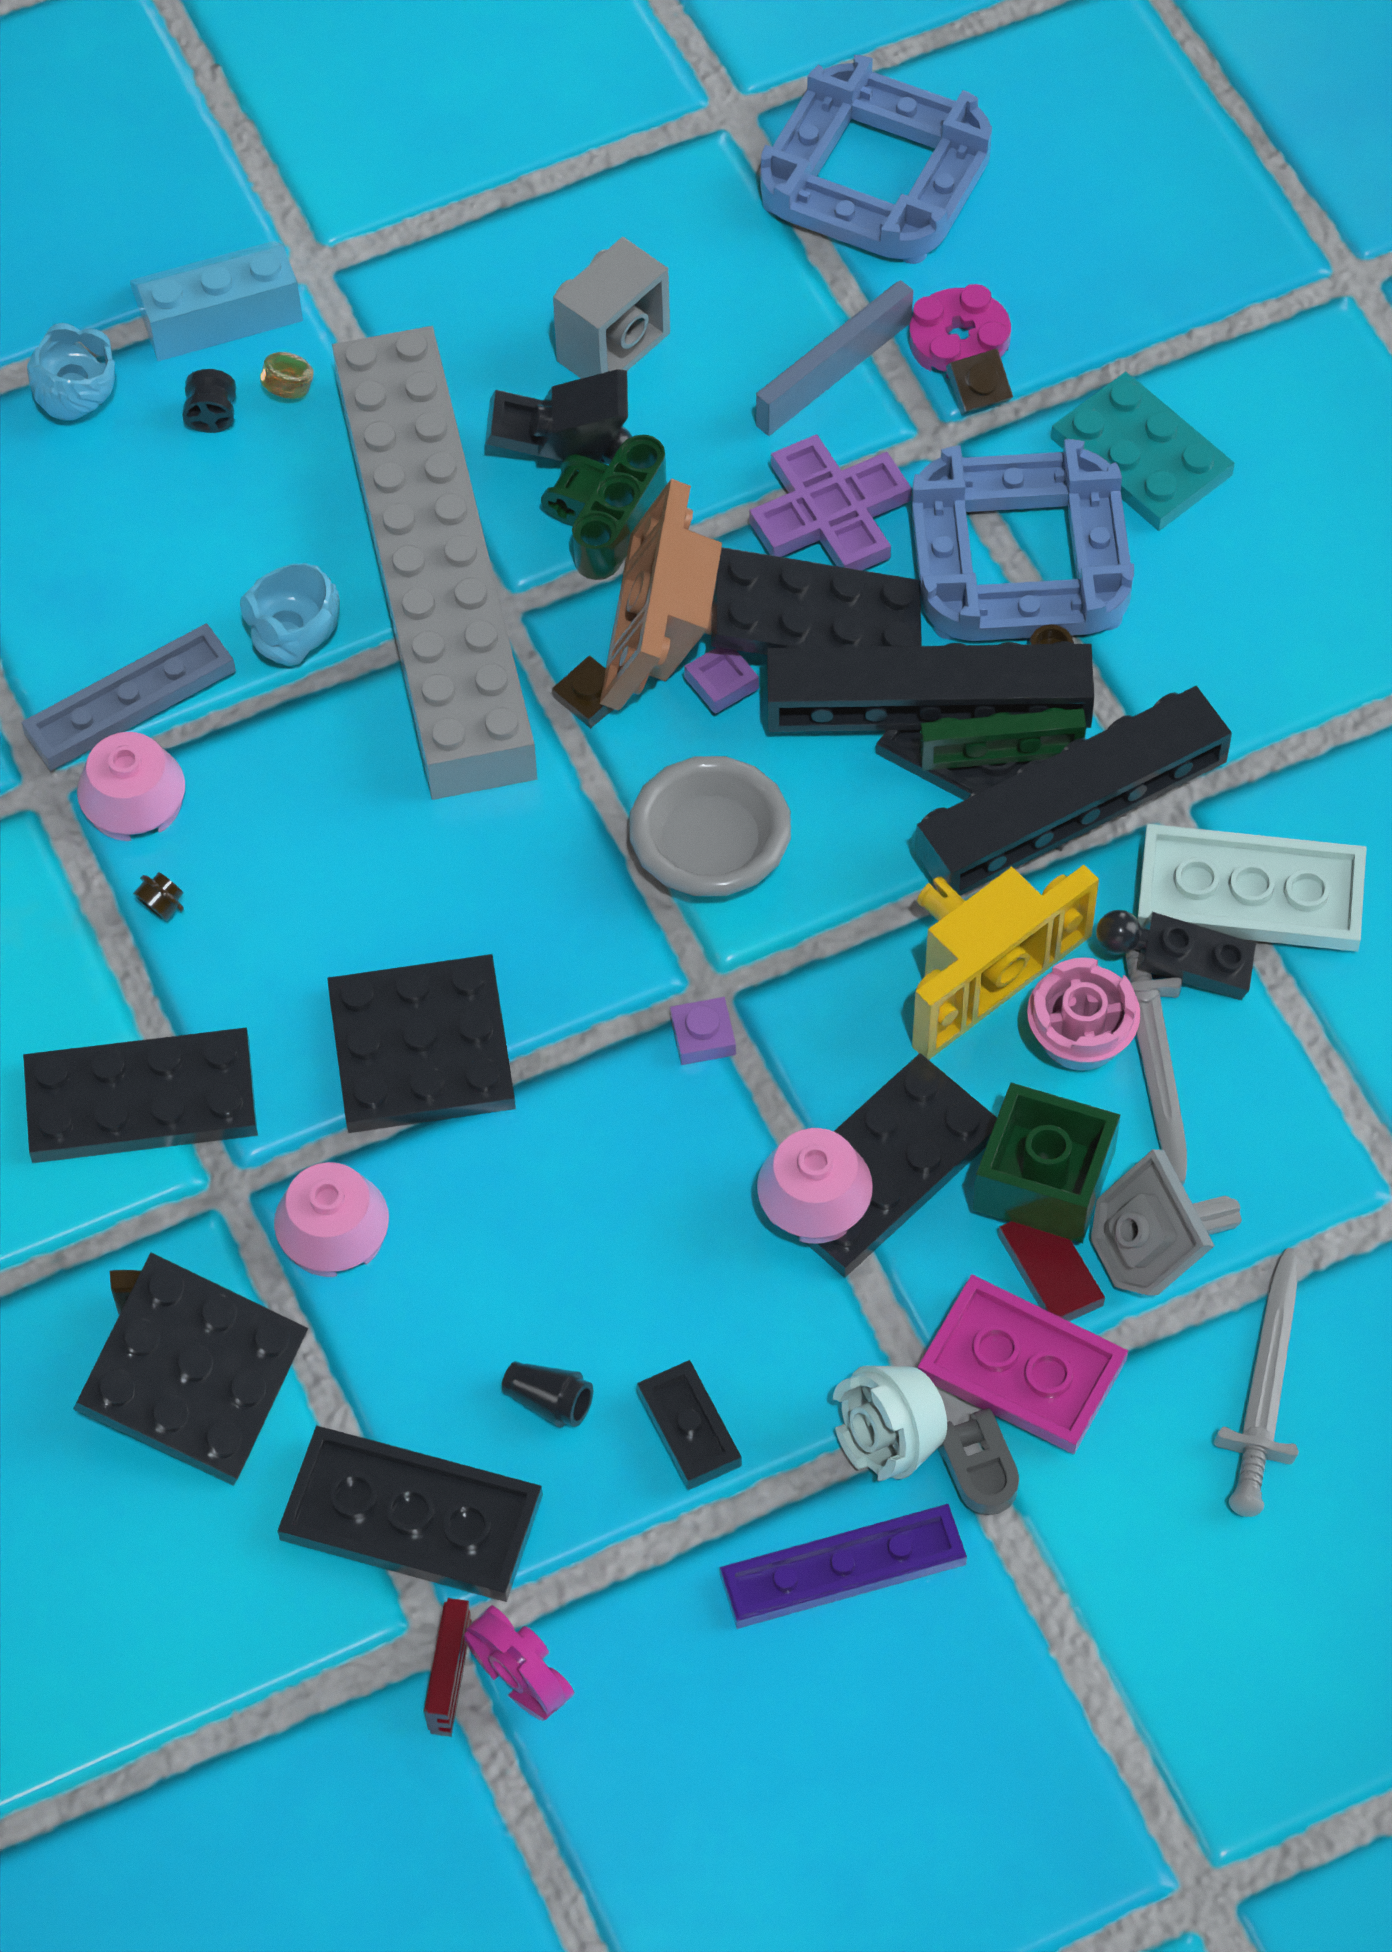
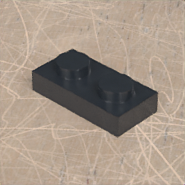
(689, 1424)

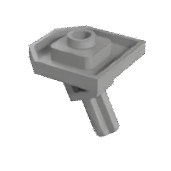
(1152, 1229)

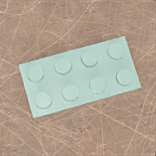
(1255, 885)

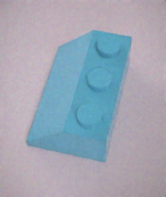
(218, 300)

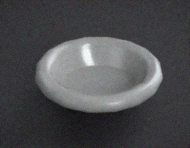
(710, 826)

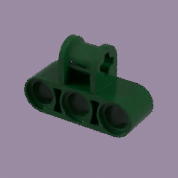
(607, 501)

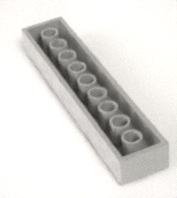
(434, 564)

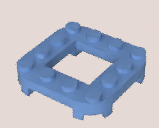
(897, 230)
(1021, 481)

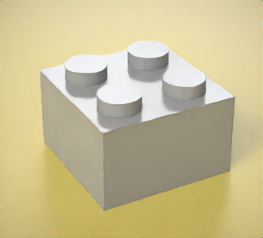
(612, 311)

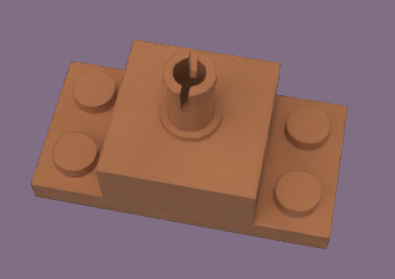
(661, 597)

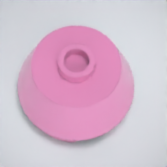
(130, 786)
(1083, 1014)
(815, 1185)
(331, 1219)

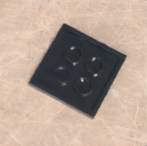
(421, 1043)
(191, 1369)

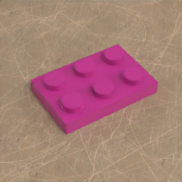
(1023, 1363)

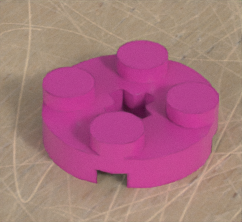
(955, 308)
(518, 1662)

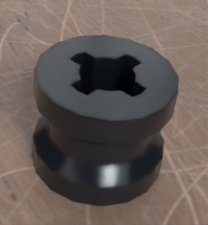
(209, 400)

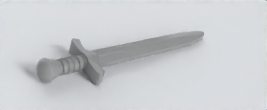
(1157, 1060)
(1261, 1415)

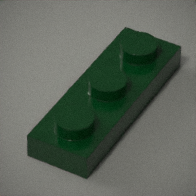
(998, 738)

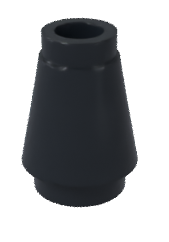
(550, 1392)

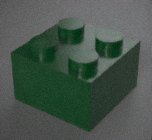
(1046, 1162)

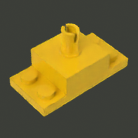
(993, 947)

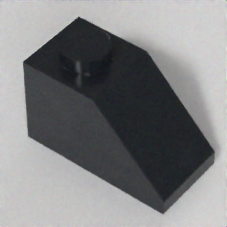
(581, 416)

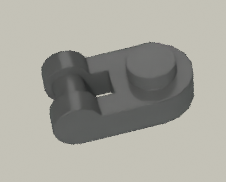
(987, 1478)

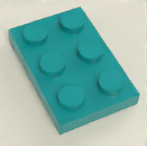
(1159, 455)

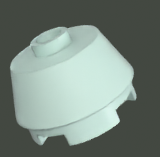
(890, 1419)

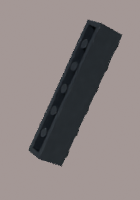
(920, 684)
(1073, 791)

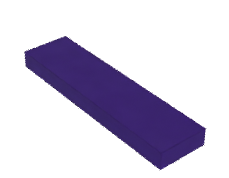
(842, 1566)

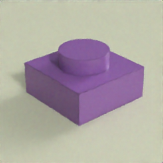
(721, 678)
(703, 1030)

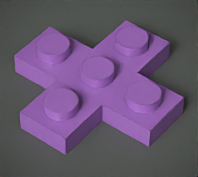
(830, 505)

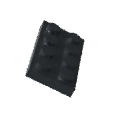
(788, 602)
(139, 1095)
(914, 1142)
(410, 1513)

